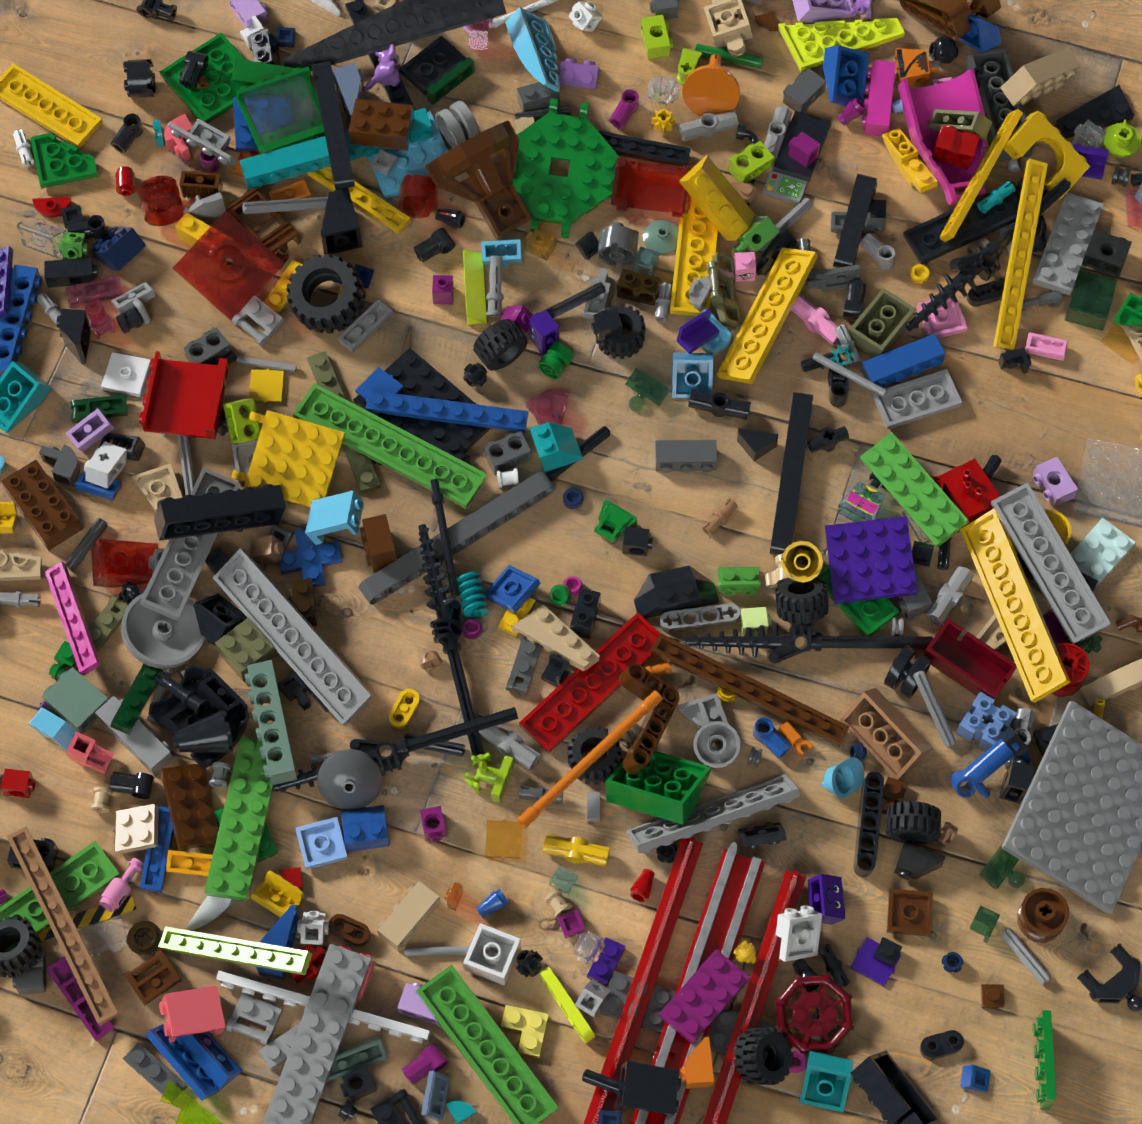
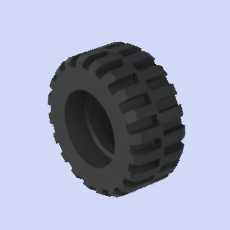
(313, 274)

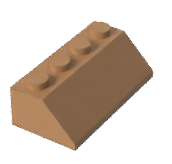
(886, 733)

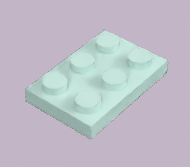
(1101, 550)

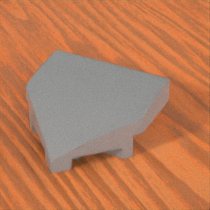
(207, 209)

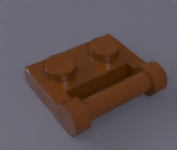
(156, 982)

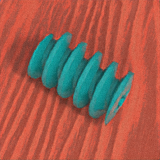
(471, 595)

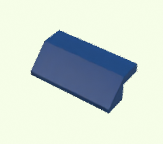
(197, 1060)

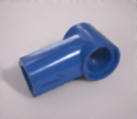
(772, 739)

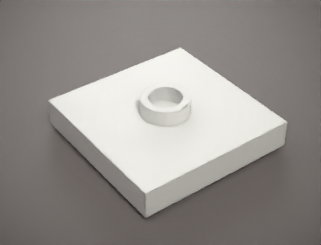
(126, 374)

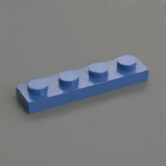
(156, 857)

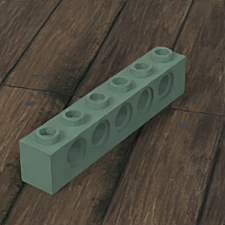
(284, 769)

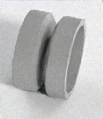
(457, 124)
(725, 735)

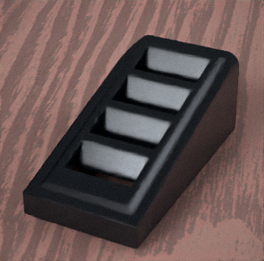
(134, 448)

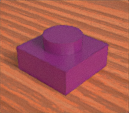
(571, 924)

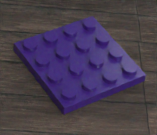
(870, 560)

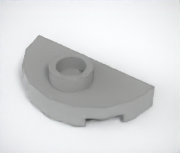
(700, 291)

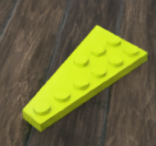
(809, 41)

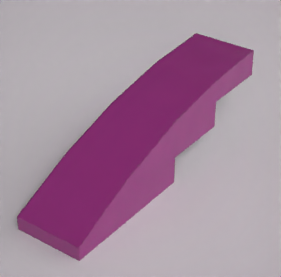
(67, 983)

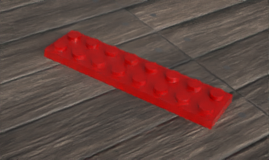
(586, 690)

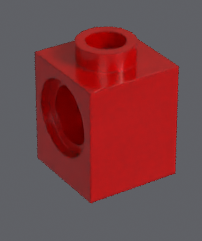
(17, 783)

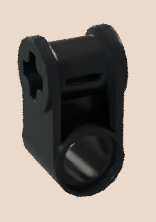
(1040, 235)
(837, 385)

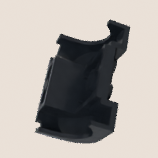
(221, 697)

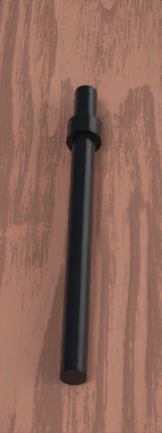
(438, 500)

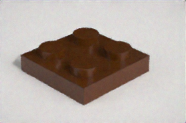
(909, 912)

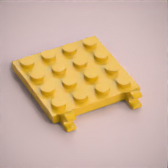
(294, 456)

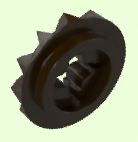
(139, 930)

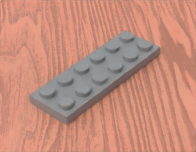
(1068, 243)

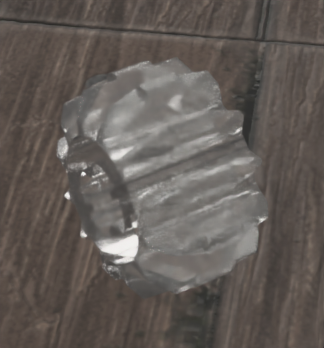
(663, 90)

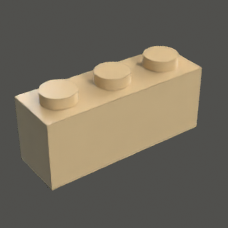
(408, 915)

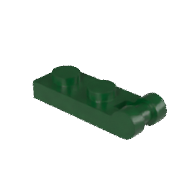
(110, 405)

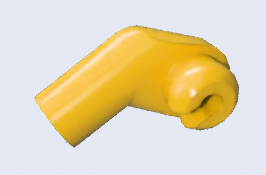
(1098, 709)

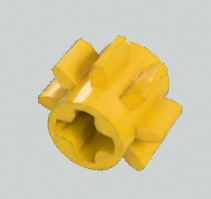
(663, 120)

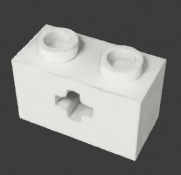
(105, 464)

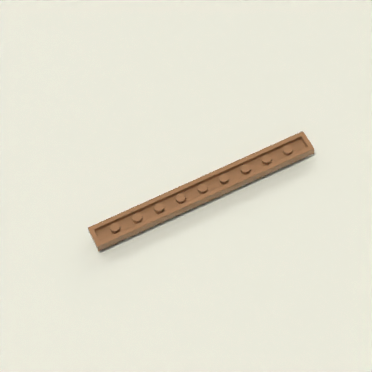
(63, 926)

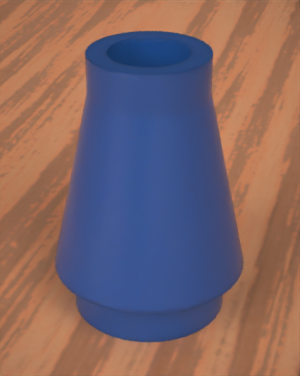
(492, 903)

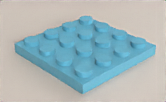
(410, 162)

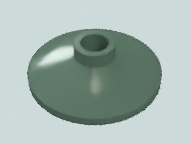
(661, 243)

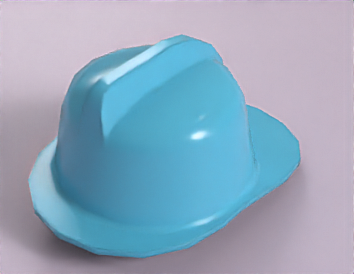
(844, 777)

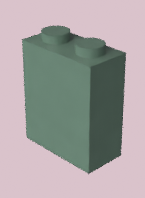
(75, 700)

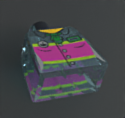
(862, 502)

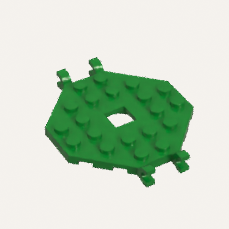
(590, 169)

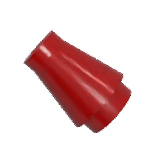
(643, 885)

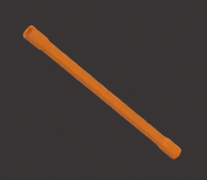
(534, 811)

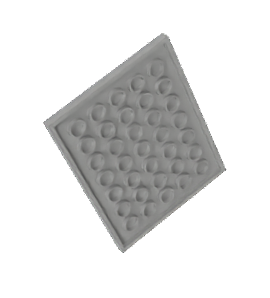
(1083, 809)

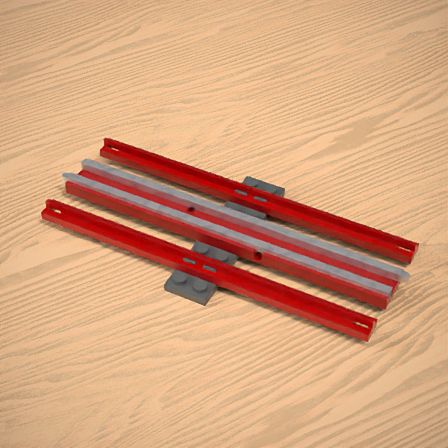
(639, 1001)

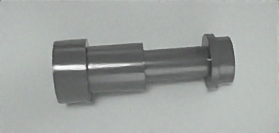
(1052, 297)

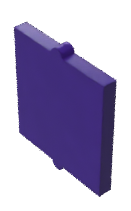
(870, 967)

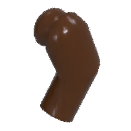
(1128, 621)

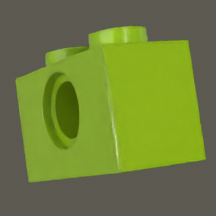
(655, 37)

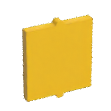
(266, 386)

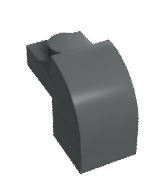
(65, 463)

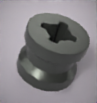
(1120, 176)

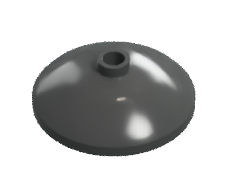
(352, 768)

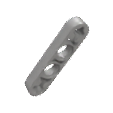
(700, 621)

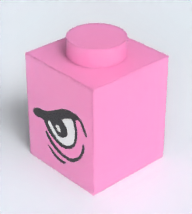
(745, 266)

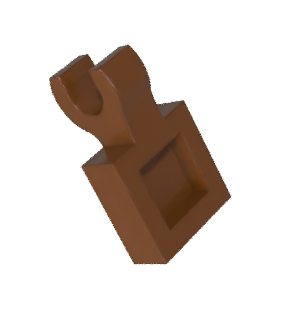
(893, 792)

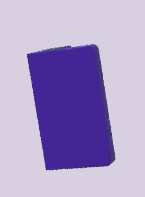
(1095, 158)
(697, 332)

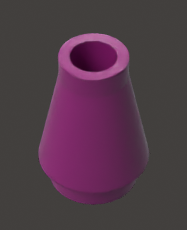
(853, 110)

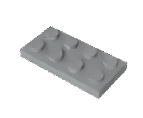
(917, 399)

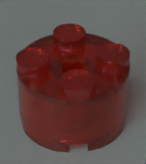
(418, 196)

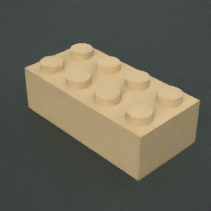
(1041, 77)

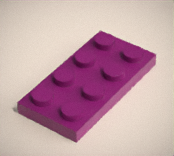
(704, 996)

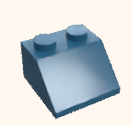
(690, 373)

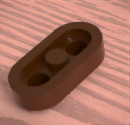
(350, 930)

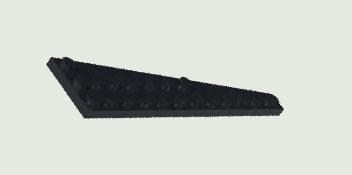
(397, 26)

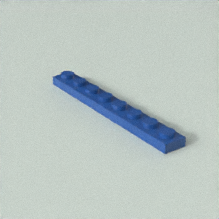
(447, 411)

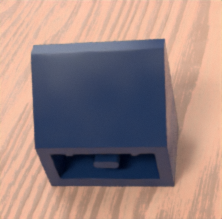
(118, 247)

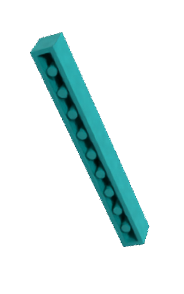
(314, 155)

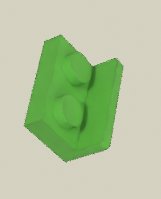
(738, 580)

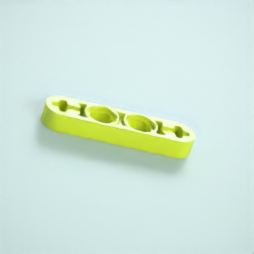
(567, 1005)

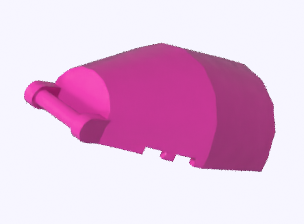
(918, 107)

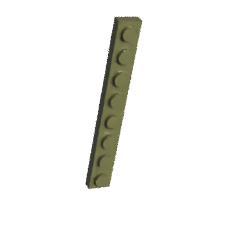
(359, 463)

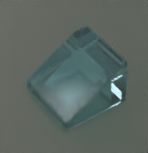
(563, 879)

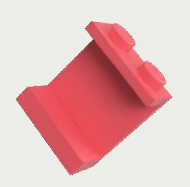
(192, 1012)

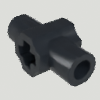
(828, 439)

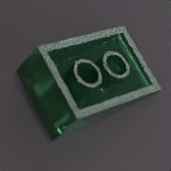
(1091, 300)

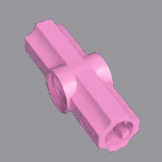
(816, 319)

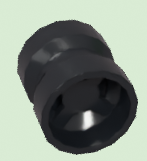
(129, 321)

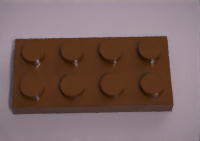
(190, 806)

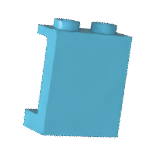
(333, 515)

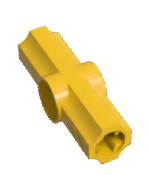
(576, 850)

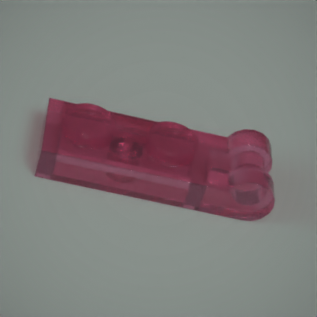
(99, 289)

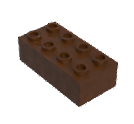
(42, 505)

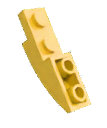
(908, 162)

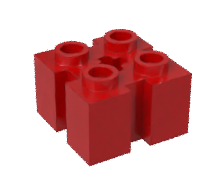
(955, 147)

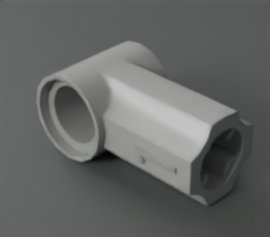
(878, 251)

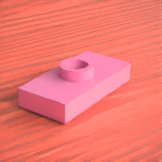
(1046, 346)

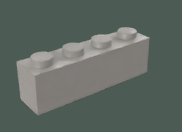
(141, 741)

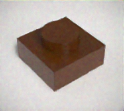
(992, 996)

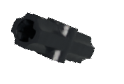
(708, 401)

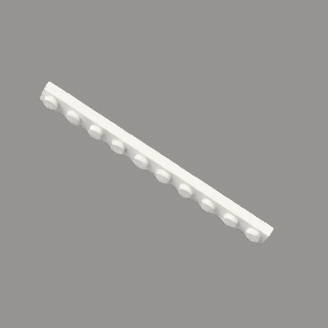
(292, 999)

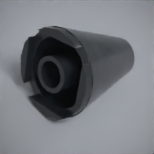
(205, 736)

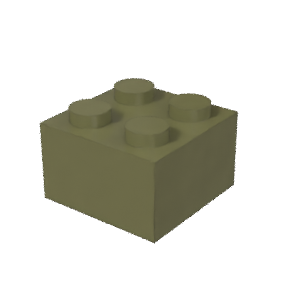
(244, 647)

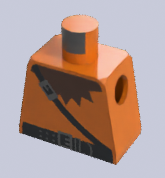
(914, 66)

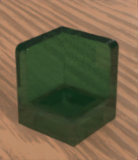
(984, 922)

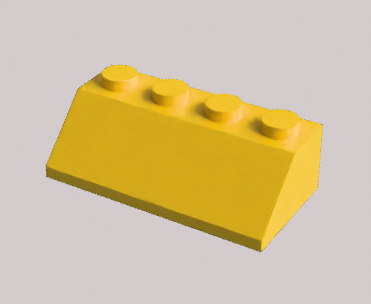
(718, 199)

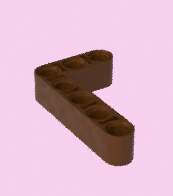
(642, 684)

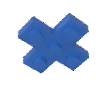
(310, 558)

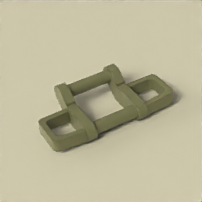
(723, 304)

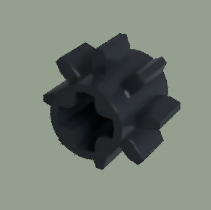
(475, 374)
(529, 963)

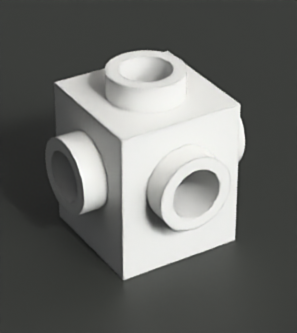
(585, 16)
(313, 927)

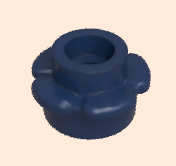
(858, 751)
(958, 962)

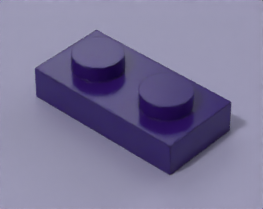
(603, 969)

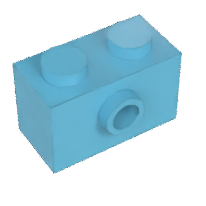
(509, 250)

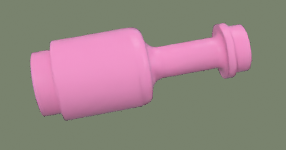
(119, 888)

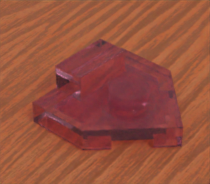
(548, 406)

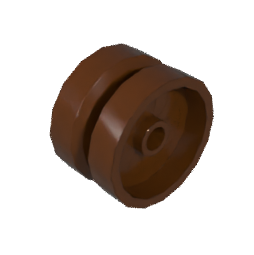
(1039, 903)

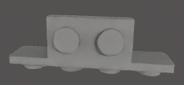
(206, 137)

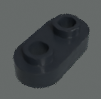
(942, 1045)

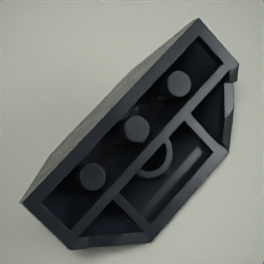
(674, 591)

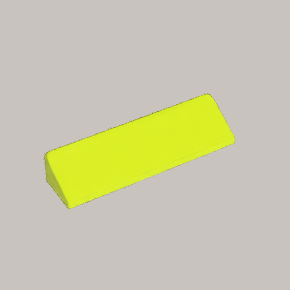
(474, 288)

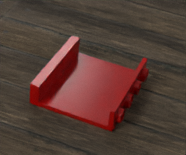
(184, 397)

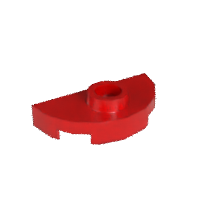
(51, 206)

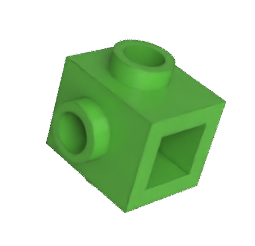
(73, 246)

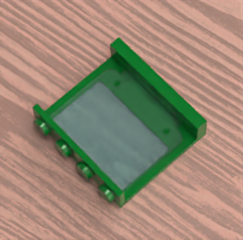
(281, 110)

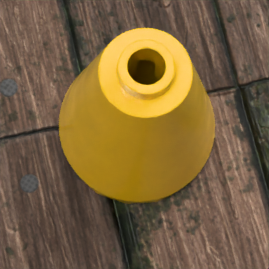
(802, 568)

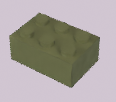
(881, 323)

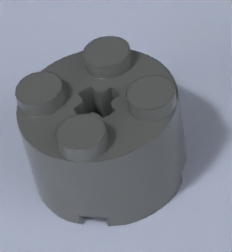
(618, 244)

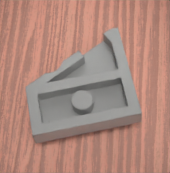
(703, 710)

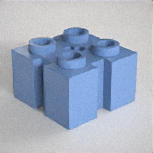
(984, 711)

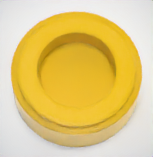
(919, 274)

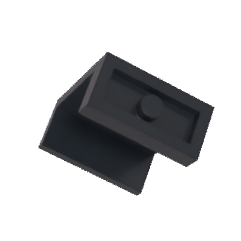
(648, 1088)

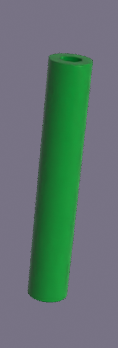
(744, 59)

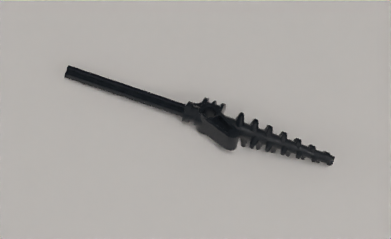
(972, 265)
(447, 629)
(784, 646)
(401, 749)

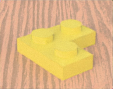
(530, 1024)

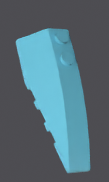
(534, 46)

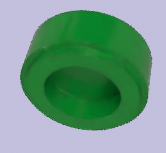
(560, 594)

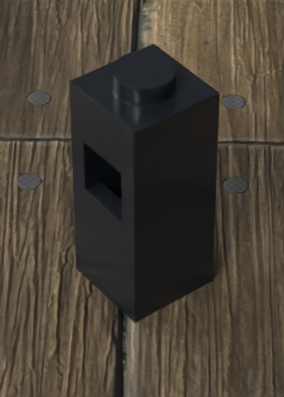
(69, 272)

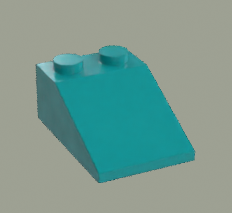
(19, 394)

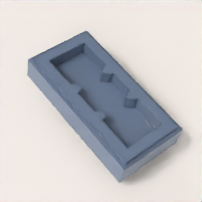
(435, 1095)

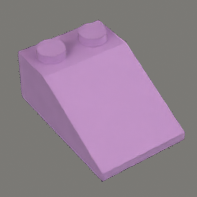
(822, 10)

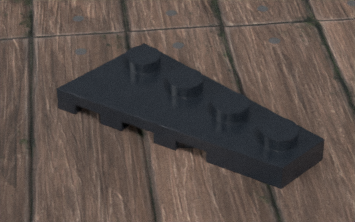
(1102, 111)

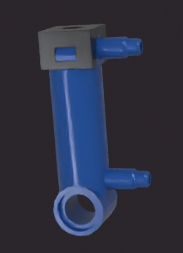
(988, 763)

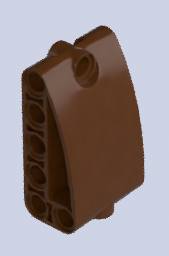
(950, 15)

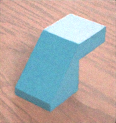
(53, 727)

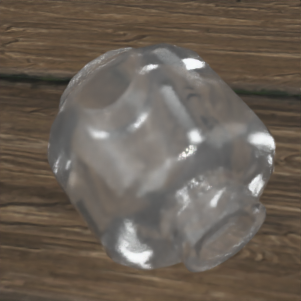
(588, 947)

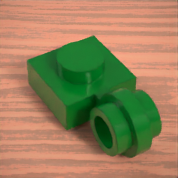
(64, 658)

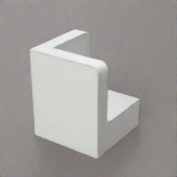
(245, 34)

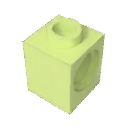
(754, 618)

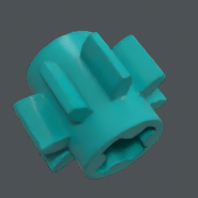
(840, 350)

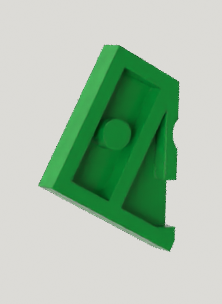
(1130, 312)

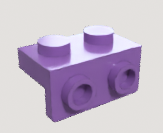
(578, 74)

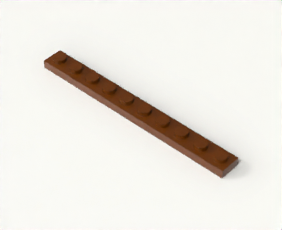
(749, 689)

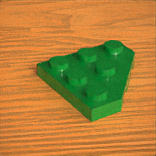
(60, 161)

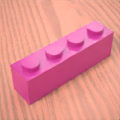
(880, 97)

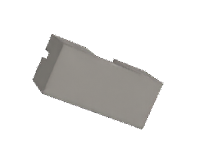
(593, 807)

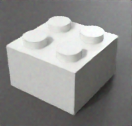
(492, 954)

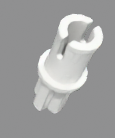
(23, 148)

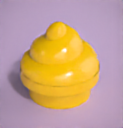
(745, 952)

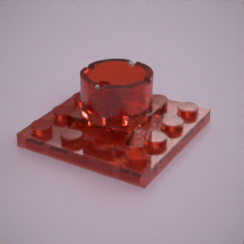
(223, 285)

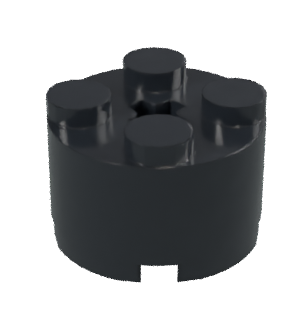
(140, 78)

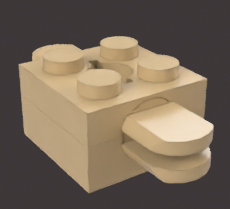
(729, 25)

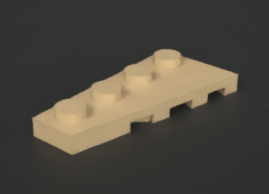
(158, 484)

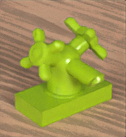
(490, 775)

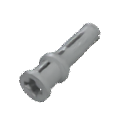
(495, 297)

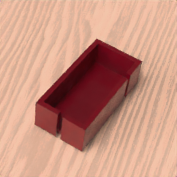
(969, 661)

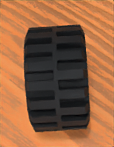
(500, 344)
(627, 344)
(802, 601)
(590, 739)
(913, 822)
(26, 952)
(750, 1056)

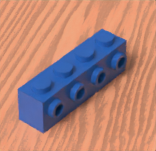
(904, 361)

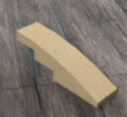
(1114, 683)

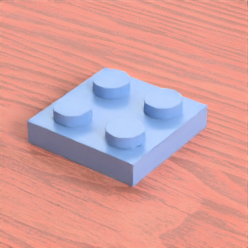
(321, 843)

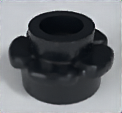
(666, 858)
(347, 1111)

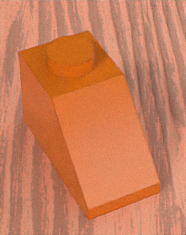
(698, 1067)

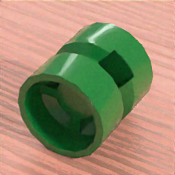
(556, 358)

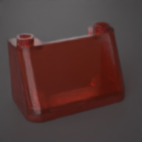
(650, 187)

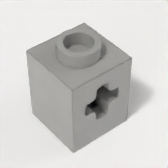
(594, 994)

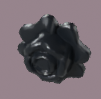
(129, 592)

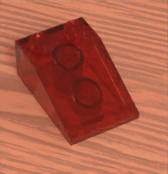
(121, 561)

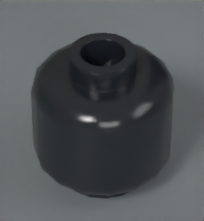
(943, 50)

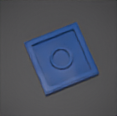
(512, 589)

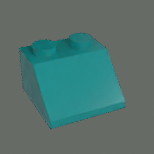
(555, 445)
(826, 1081)

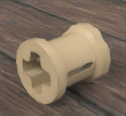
(101, 800)
(558, 902)

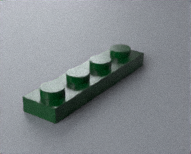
(135, 699)

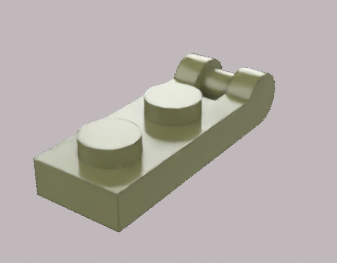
(107, 622)

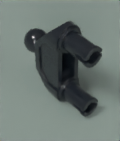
(1118, 986)

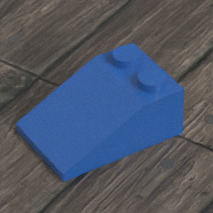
(845, 74)
(283, 935)

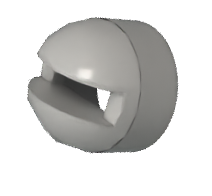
(1014, 165)

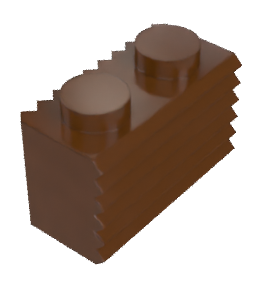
(200, 183)

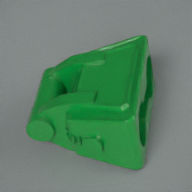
(615, 519)

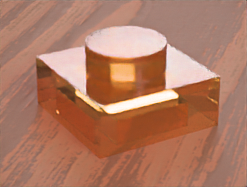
(454, 895)

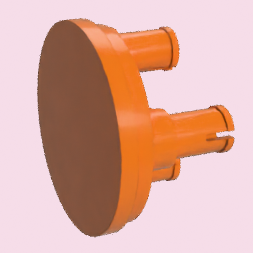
(711, 89)

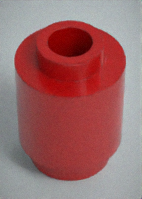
(125, 181)

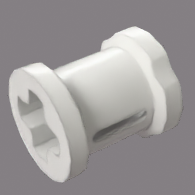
(507, 478)

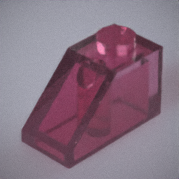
(479, 35)

